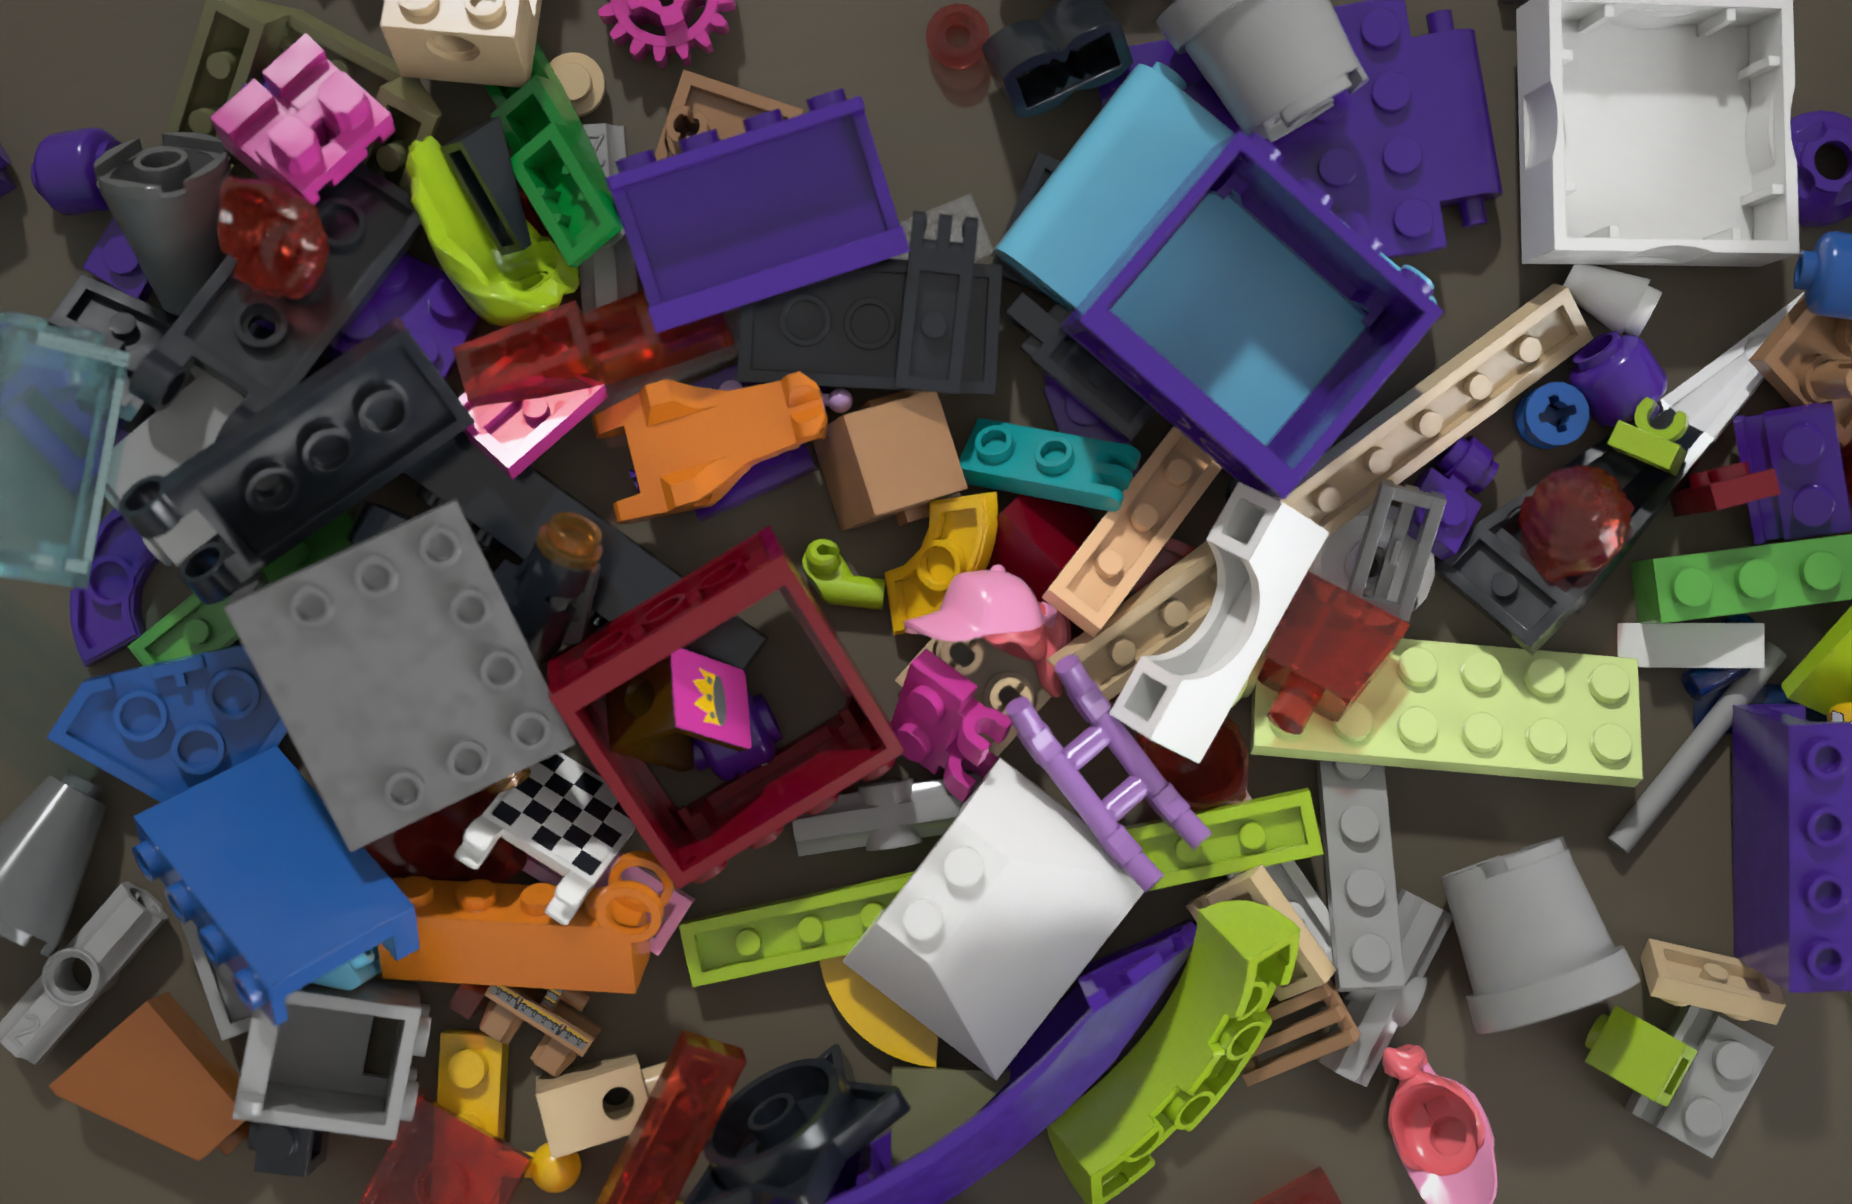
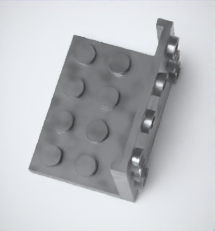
(399, 674)

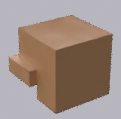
(890, 460)

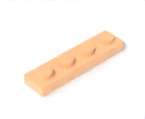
(1132, 537)

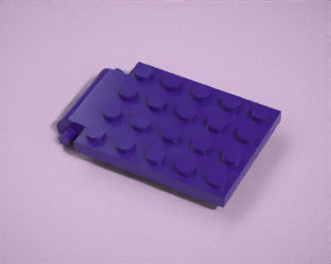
(1395, 145)

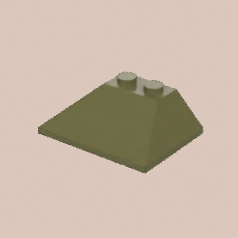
(245, 36)

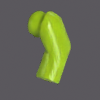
(835, 580)

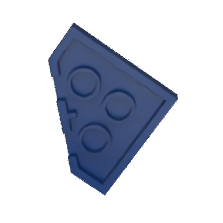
(172, 720)

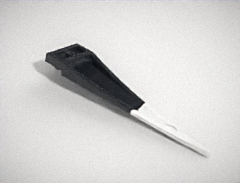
(1492, 562)

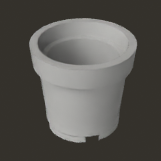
(1266, 58)
(1532, 938)

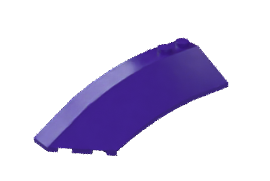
(1047, 1076)

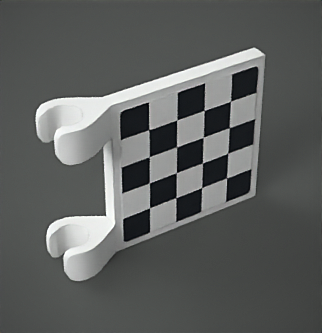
(562, 820)

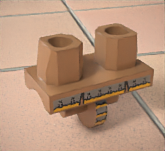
(565, 1029)

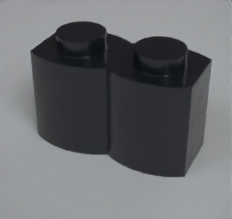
(1048, 58)

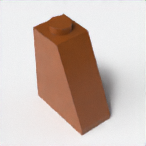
(160, 1081)

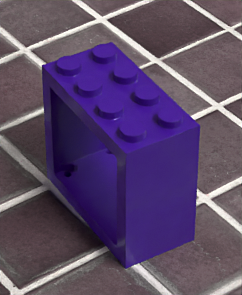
(1345, 257)

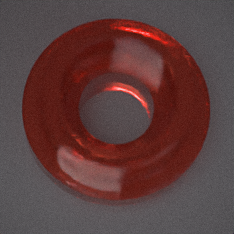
(960, 17)

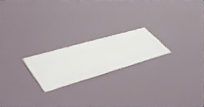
(1693, 644)

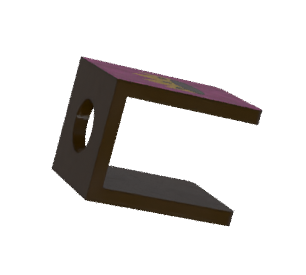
(679, 700)

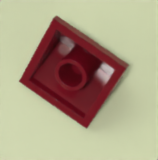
(1039, 539)

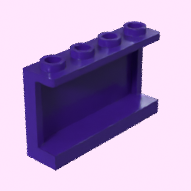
(756, 210)
(1792, 847)

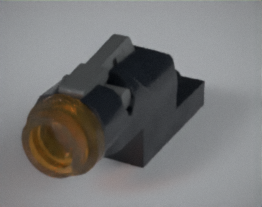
(554, 584)

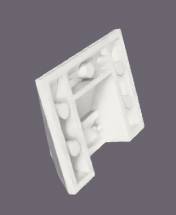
(996, 920)

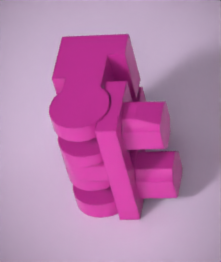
(308, 126)

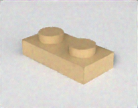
(1710, 982)

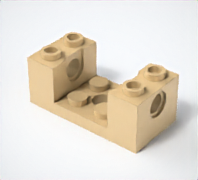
(463, 39)

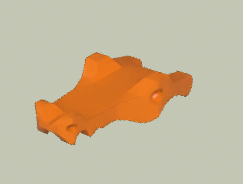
(700, 441)

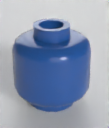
(1827, 276)

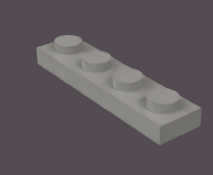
(1360, 877)

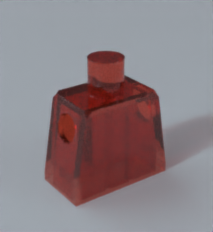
(1325, 653)

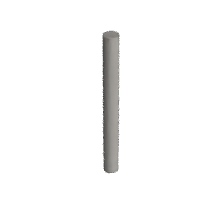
(1692, 752)

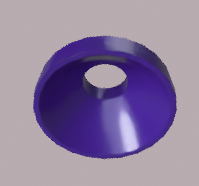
(1820, 199)

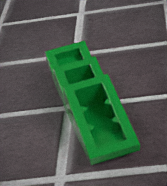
(556, 162)

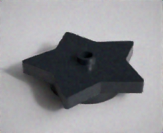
(793, 1133)

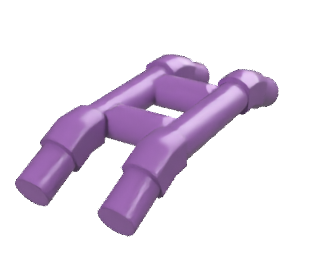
(1144, 778)

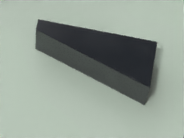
(487, 177)

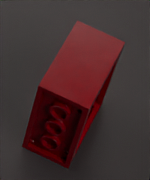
(752, 809)

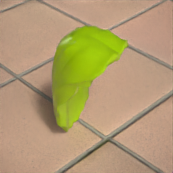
(493, 285)

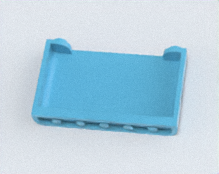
(1219, 294)

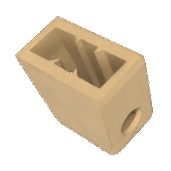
(575, 1105)

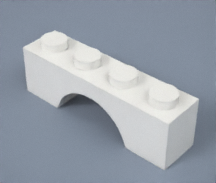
(1260, 563)

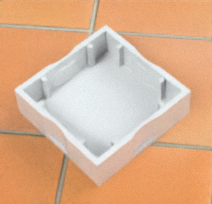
(1657, 132)

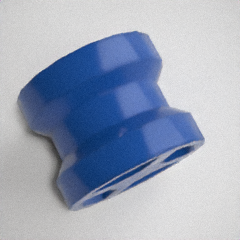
(1537, 420)

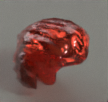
(272, 236)
(1574, 521)
(1218, 777)

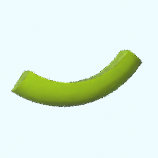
(1185, 1055)

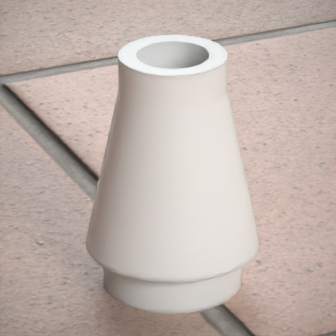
(1613, 297)

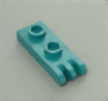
(1048, 464)

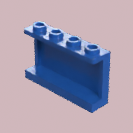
(270, 880)

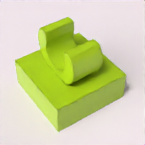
(1649, 444)

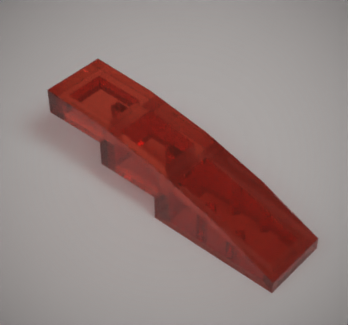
(580, 350)

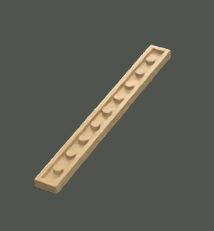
(1349, 473)

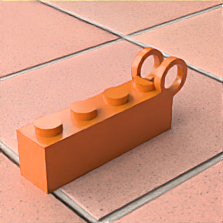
(504, 938)

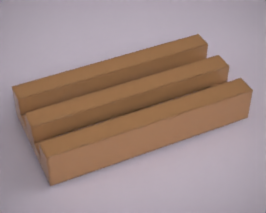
(1336, 1013)

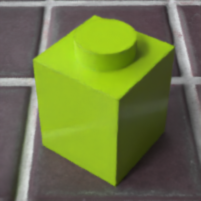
(1638, 1055)

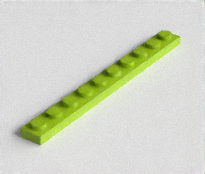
(833, 920)

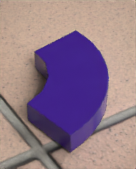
(109, 611)

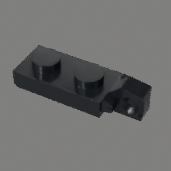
(1076, 368)

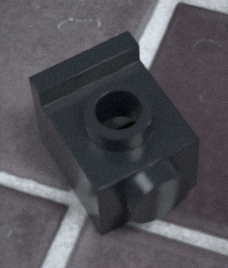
(287, 1148)

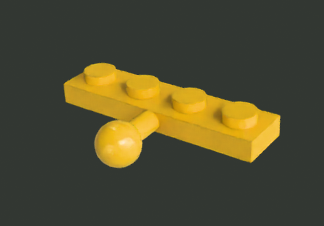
(475, 1087)

